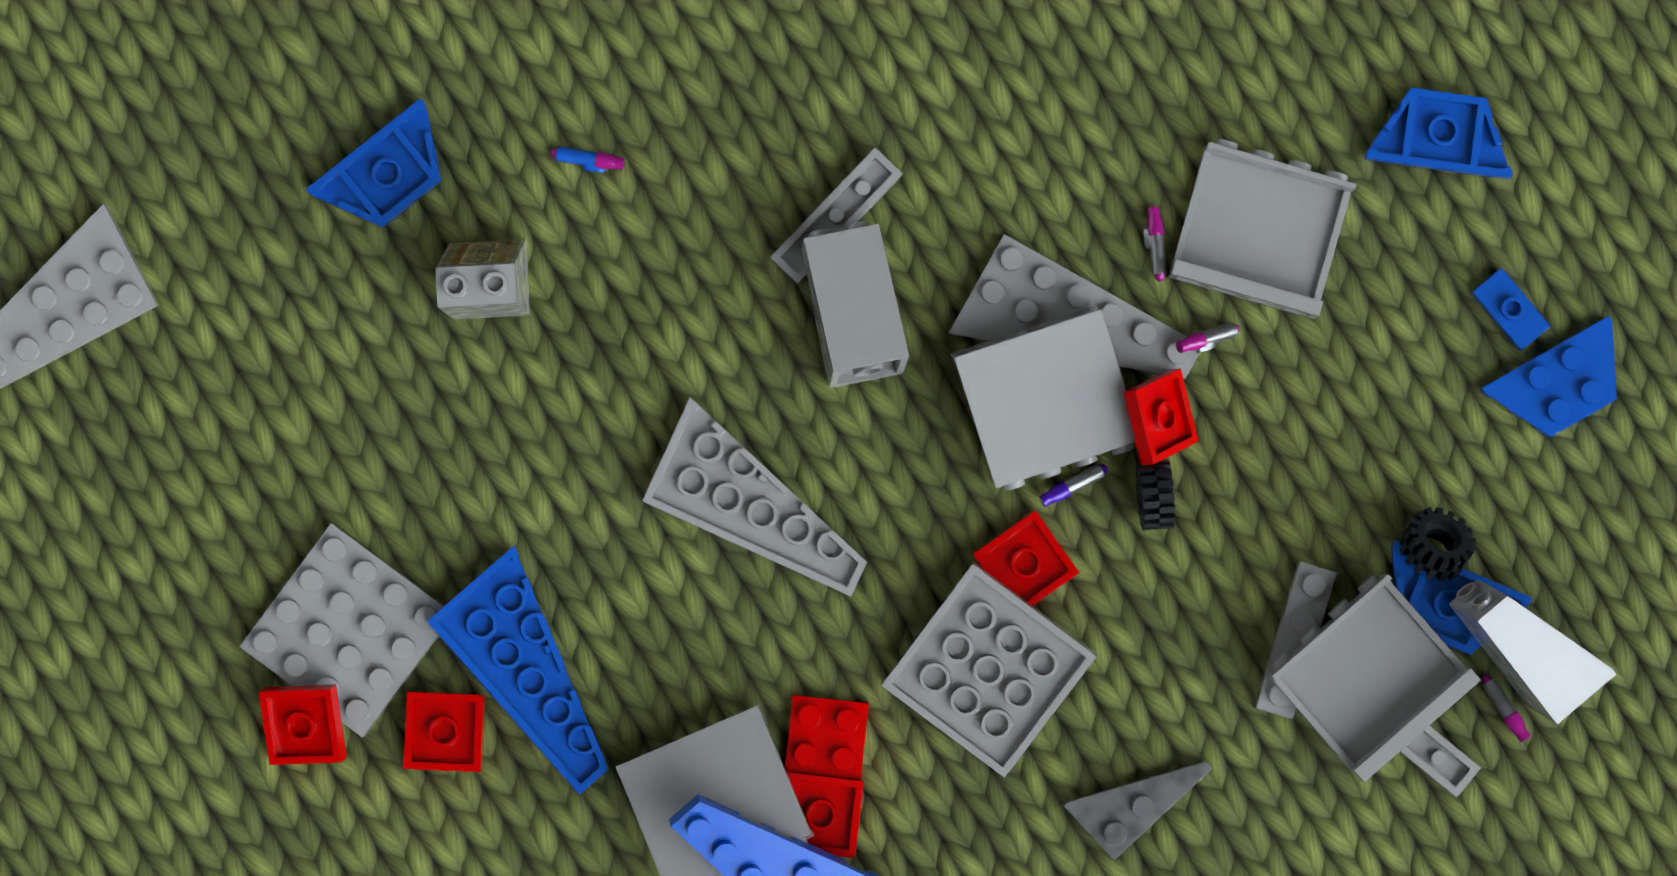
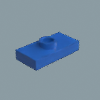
(1510, 309)

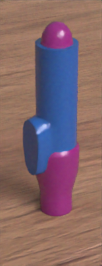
(589, 160)

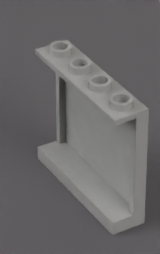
(1261, 228)
(1046, 398)
(1371, 677)
(724, 762)

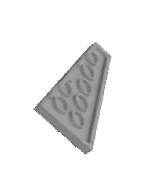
(1029, 289)
(73, 299)
(729, 493)

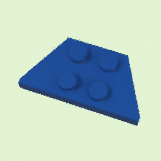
(1442, 134)
(385, 171)
(1561, 382)
(1433, 597)

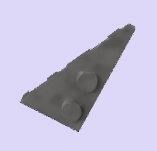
(1125, 812)

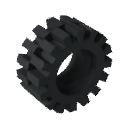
(1155, 496)
(1429, 557)

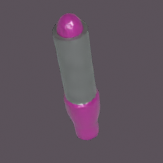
(1155, 242)
(1206, 340)
(1505, 708)

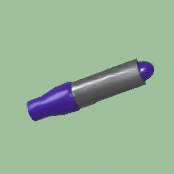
(1066, 488)

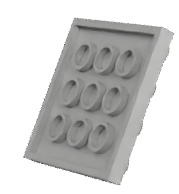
(347, 625)
(989, 670)

